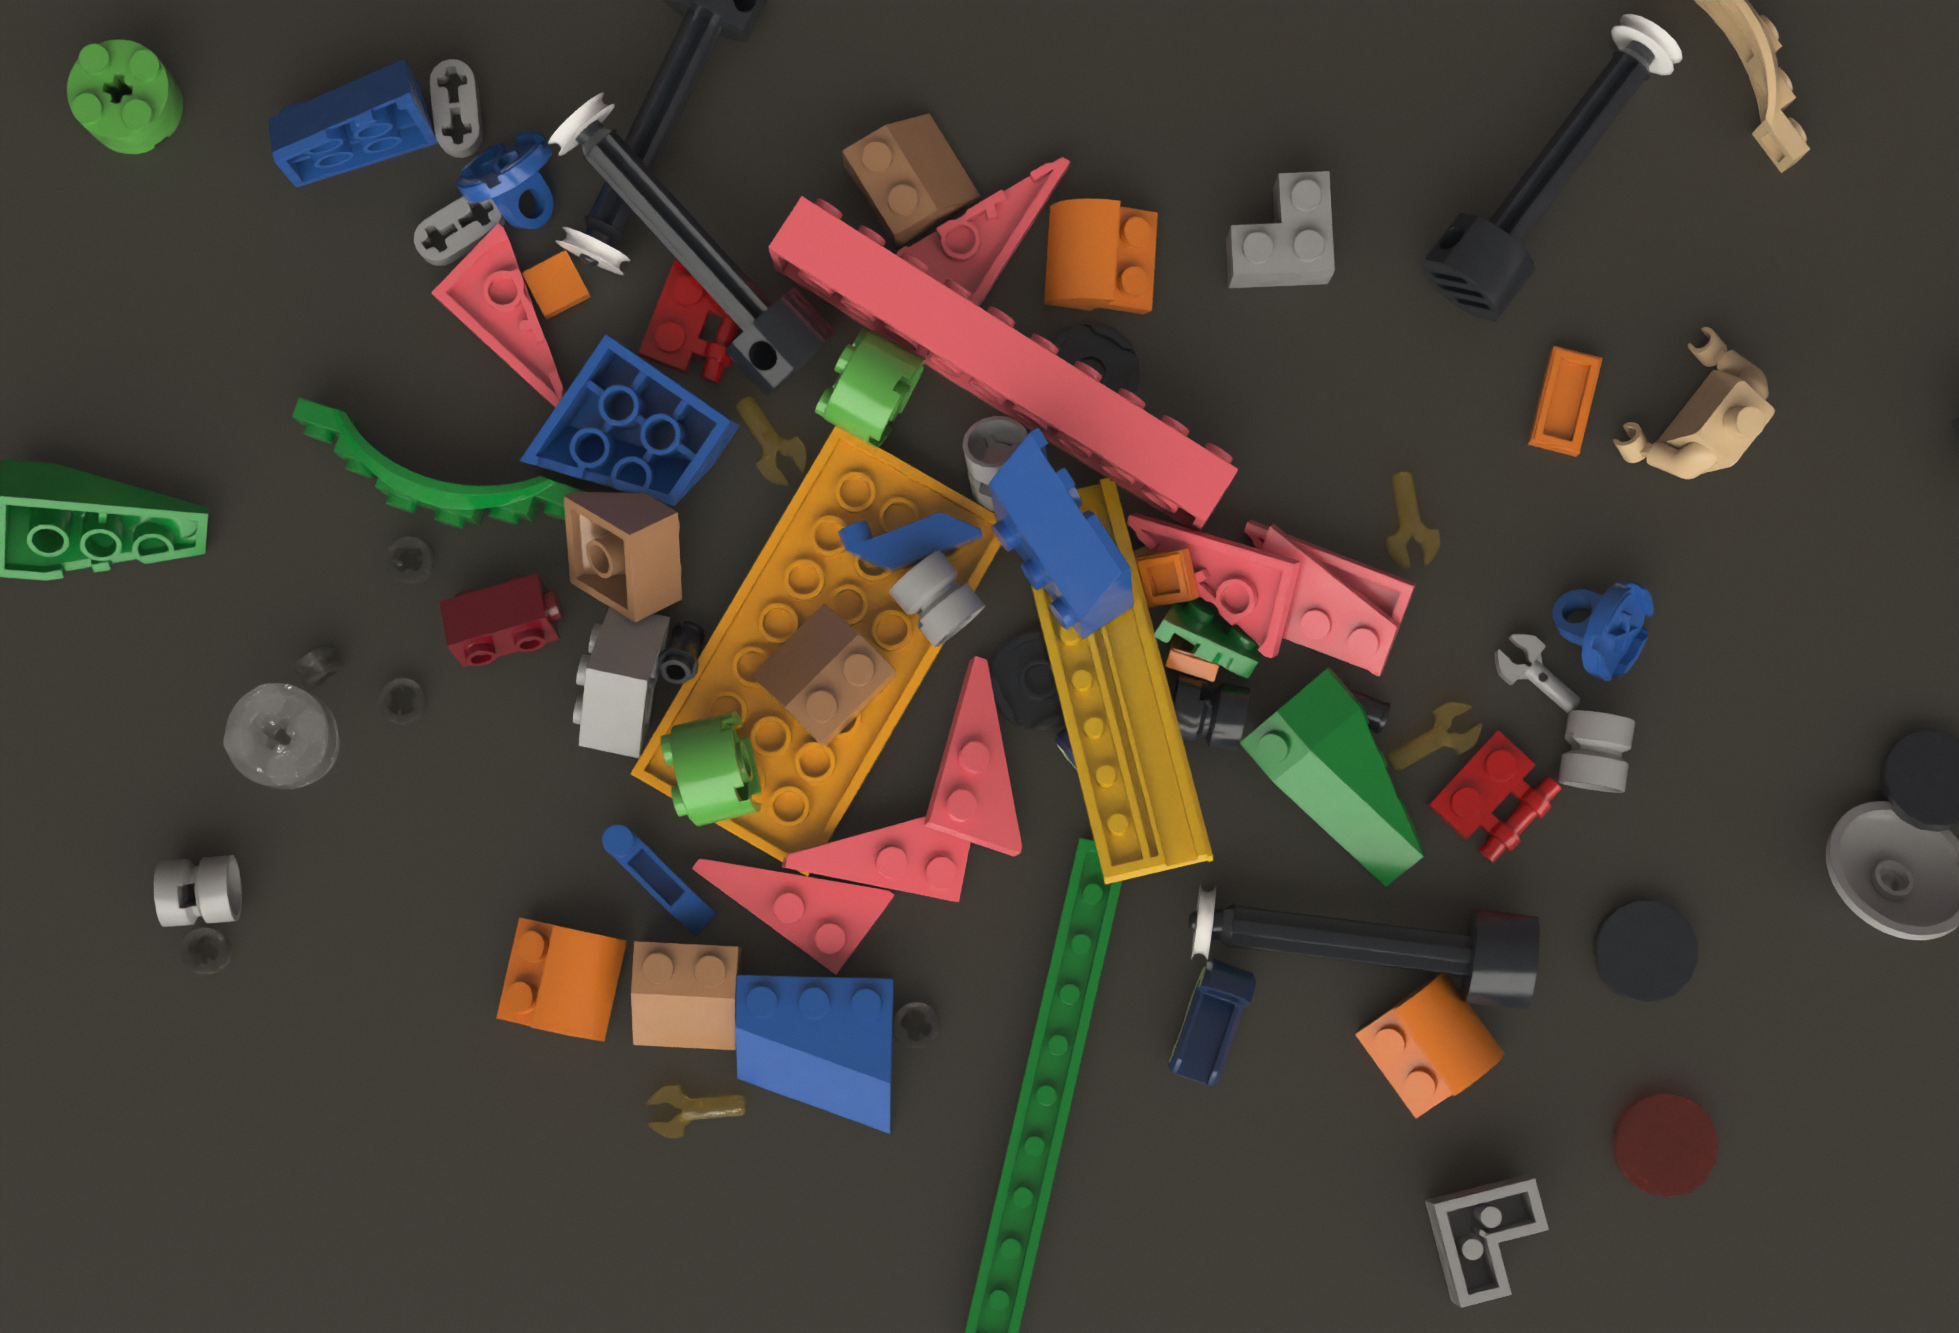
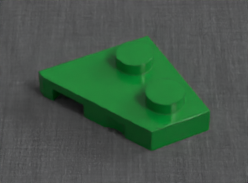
(1211, 637)

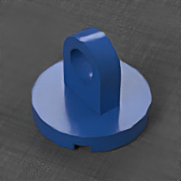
(506, 174)
(1612, 632)

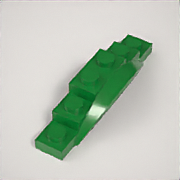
(409, 489)

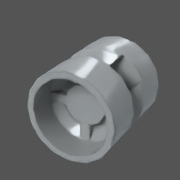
(986, 450)
(936, 598)
(1596, 751)
(216, 891)

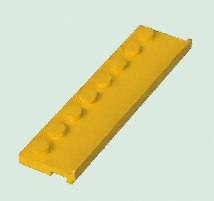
(1125, 727)

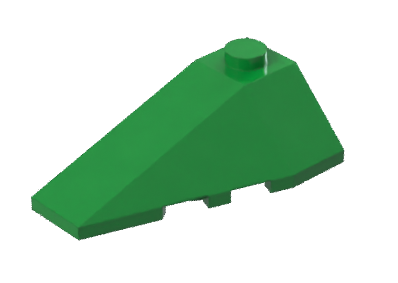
(77, 520)
(1332, 769)

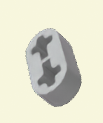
(467, 107)
(448, 220)

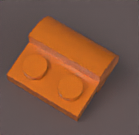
(1100, 256)
(561, 979)
(1430, 1044)

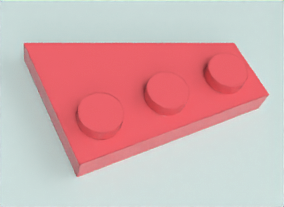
(1331, 614)

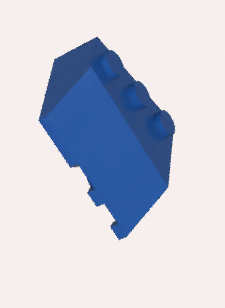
(352, 126)
(631, 428)
(1059, 544)
(819, 1042)

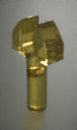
(771, 442)
(1410, 525)
(1437, 737)
(693, 1109)

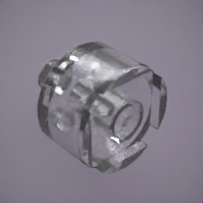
(256, 750)

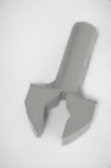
(1534, 671)

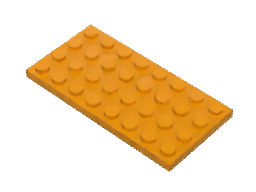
(797, 572)

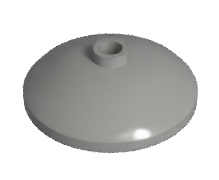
(1895, 873)

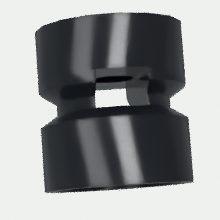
(1210, 712)

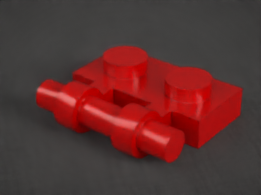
(679, 325)
(1482, 785)

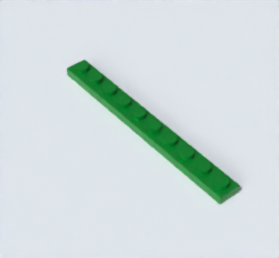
(1045, 1097)

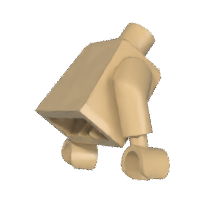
(1714, 423)

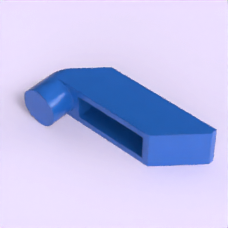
(908, 543)
(657, 878)

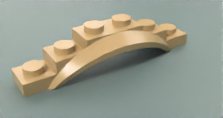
(1757, 46)

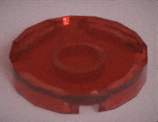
(1665, 1145)

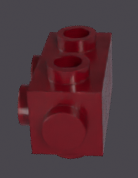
(501, 620)

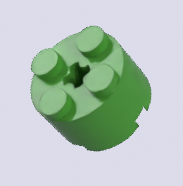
(107, 74)
(871, 387)
(712, 769)

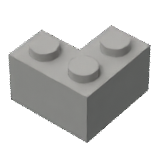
(1296, 246)
(619, 682)
(1471, 1226)

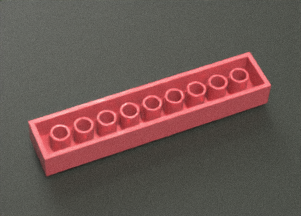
(1002, 365)

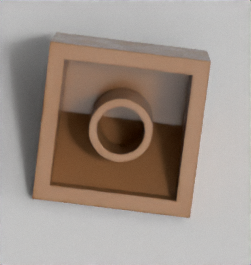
(909, 177)
(624, 551)
(825, 675)
(684, 995)

